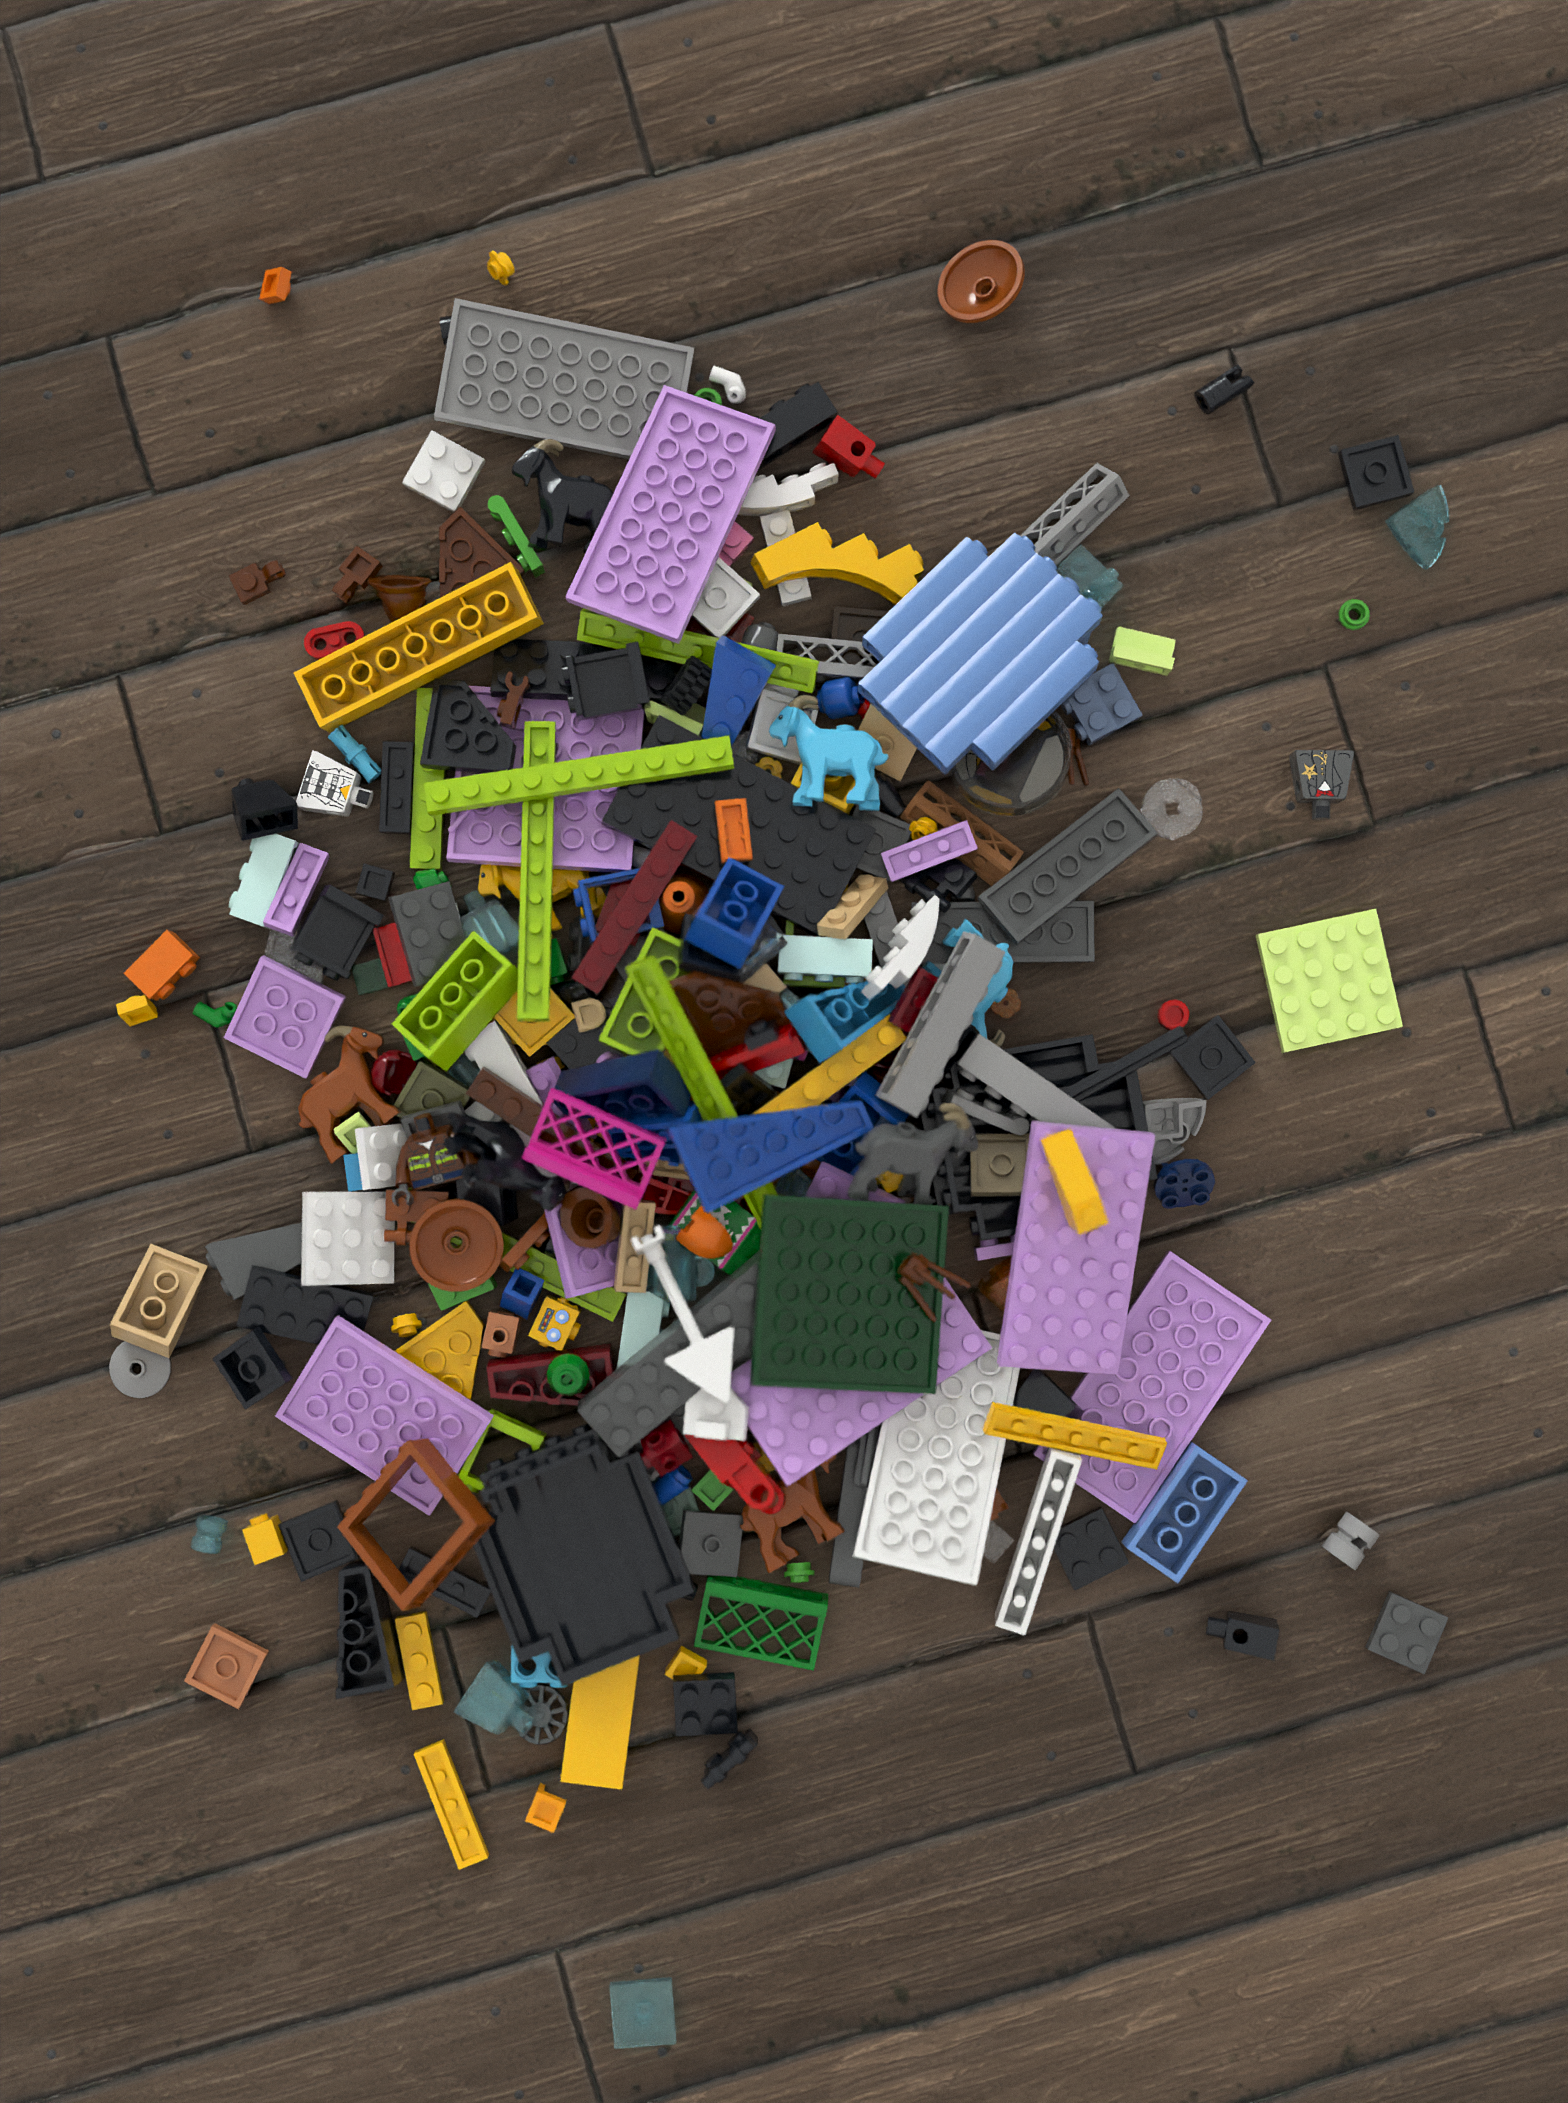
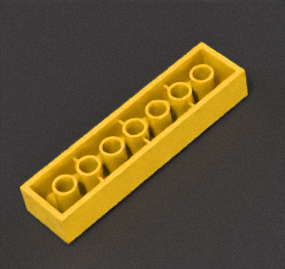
(418, 648)

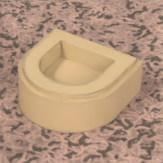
(589, 1014)

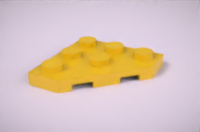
(449, 1348)

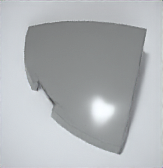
(1172, 1123)

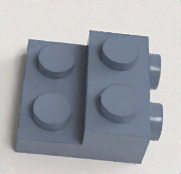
(1101, 705)

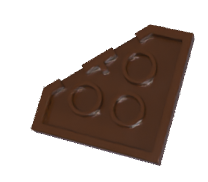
(467, 552)
(724, 1009)

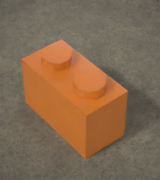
(162, 966)

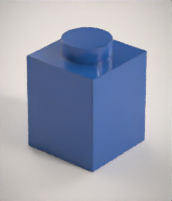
(521, 1293)

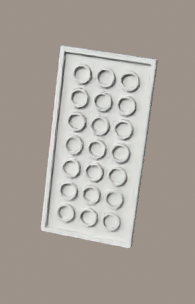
(938, 1475)

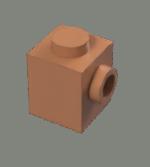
(501, 1333)

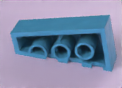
(840, 1016)

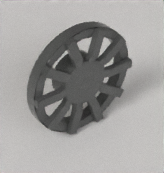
(544, 1714)

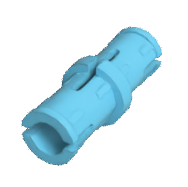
(355, 753)

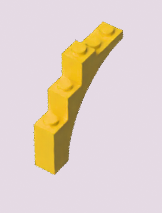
(855, 561)

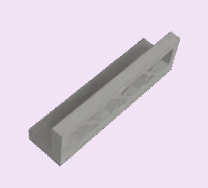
(1080, 519)
(829, 670)

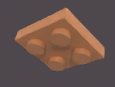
(226, 1666)

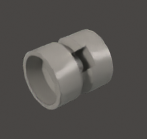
(1350, 1540)

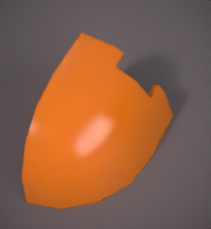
(705, 1236)

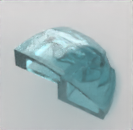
(1421, 526)

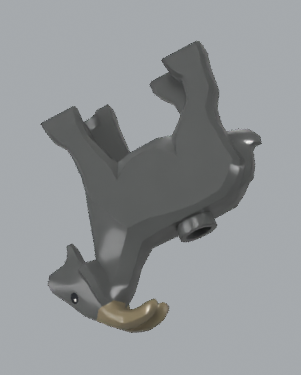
(911, 1154)

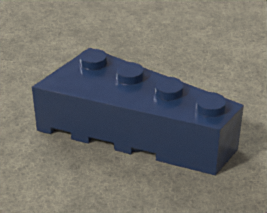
(627, 1086)

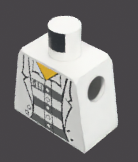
(331, 788)

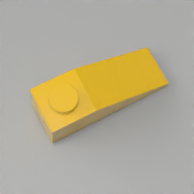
(1073, 1182)

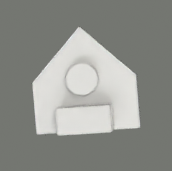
(714, 1419)

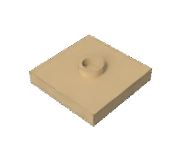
(892, 742)

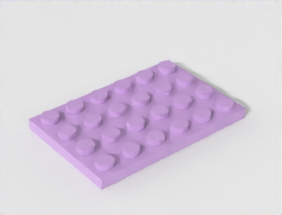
(370, 1401)

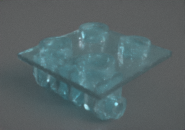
(1090, 576)

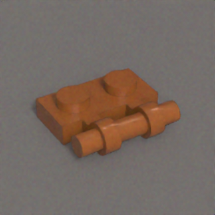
(422, 1201)

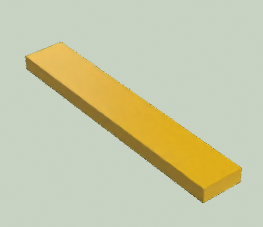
(1074, 1435)

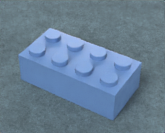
(1184, 1512)

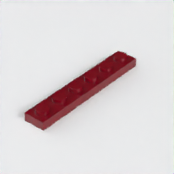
(634, 907)

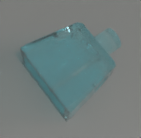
(490, 922)
(681, 1265)
(495, 1701)

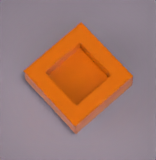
(275, 285)

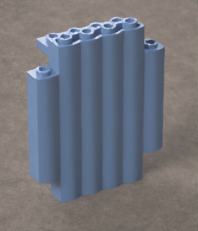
(980, 652)

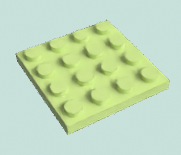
(1329, 980)

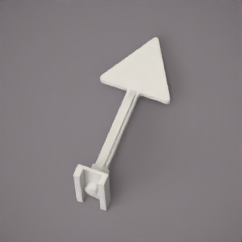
(706, 1360)

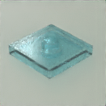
(643, 2013)

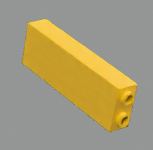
(600, 1726)

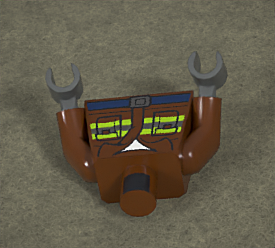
(426, 1161)

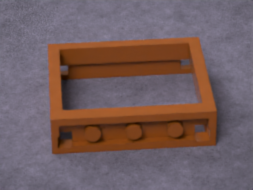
(454, 1490)

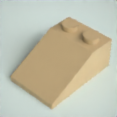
(158, 1301)

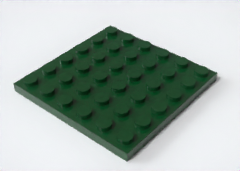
(834, 1295)

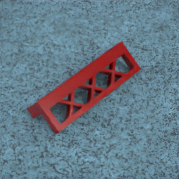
(786, 1047)

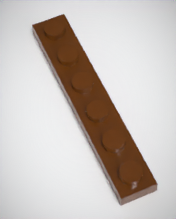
(524, 1114)

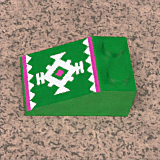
(739, 1224)

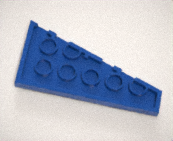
(747, 1151)

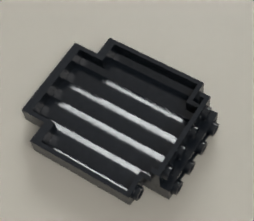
(1061, 1064)
(580, 1555)

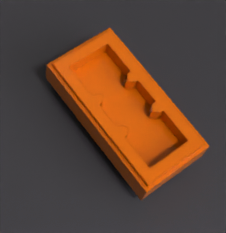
(733, 830)

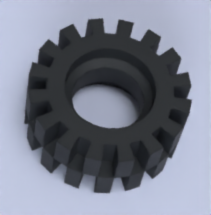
(687, 685)

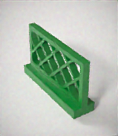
(767, 1595)

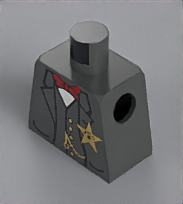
(1321, 778)

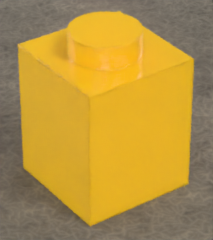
(264, 1538)

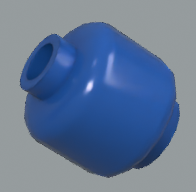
(839, 698)

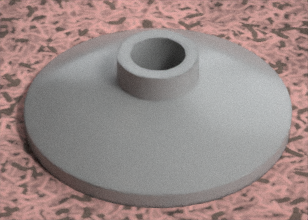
(154, 1372)

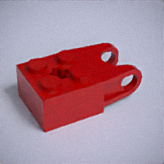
(739, 1467)

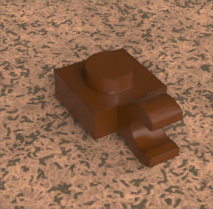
(356, 571)
(253, 582)
(510, 708)

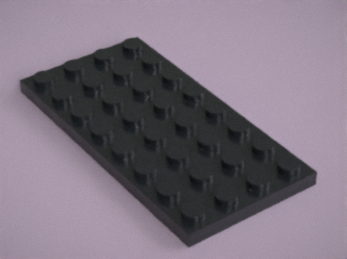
(797, 846)

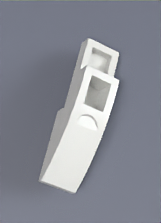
(793, 494)
(908, 948)

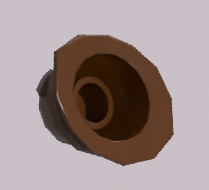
(400, 593)
(589, 1218)

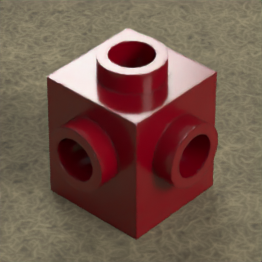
(665, 1448)

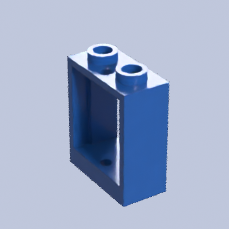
(582, 899)

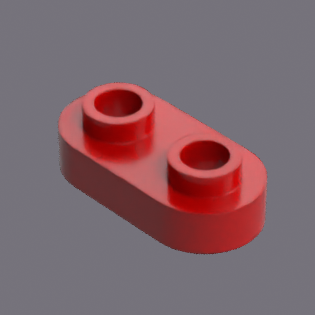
(333, 635)

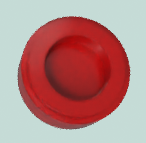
(1173, 1014)

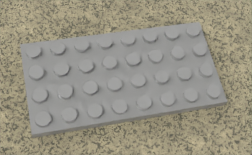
(554, 378)

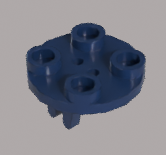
(1184, 1183)

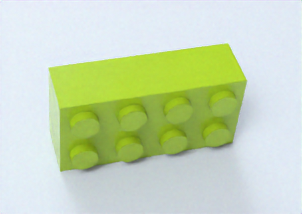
(458, 1001)
(630, 1025)

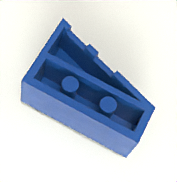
(734, 688)
(657, 1126)

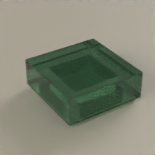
(369, 977)

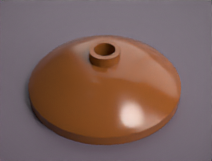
(981, 281)
(458, 1266)

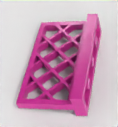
(590, 1173)

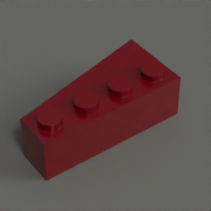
(526, 1375)

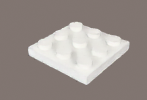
(346, 1239)

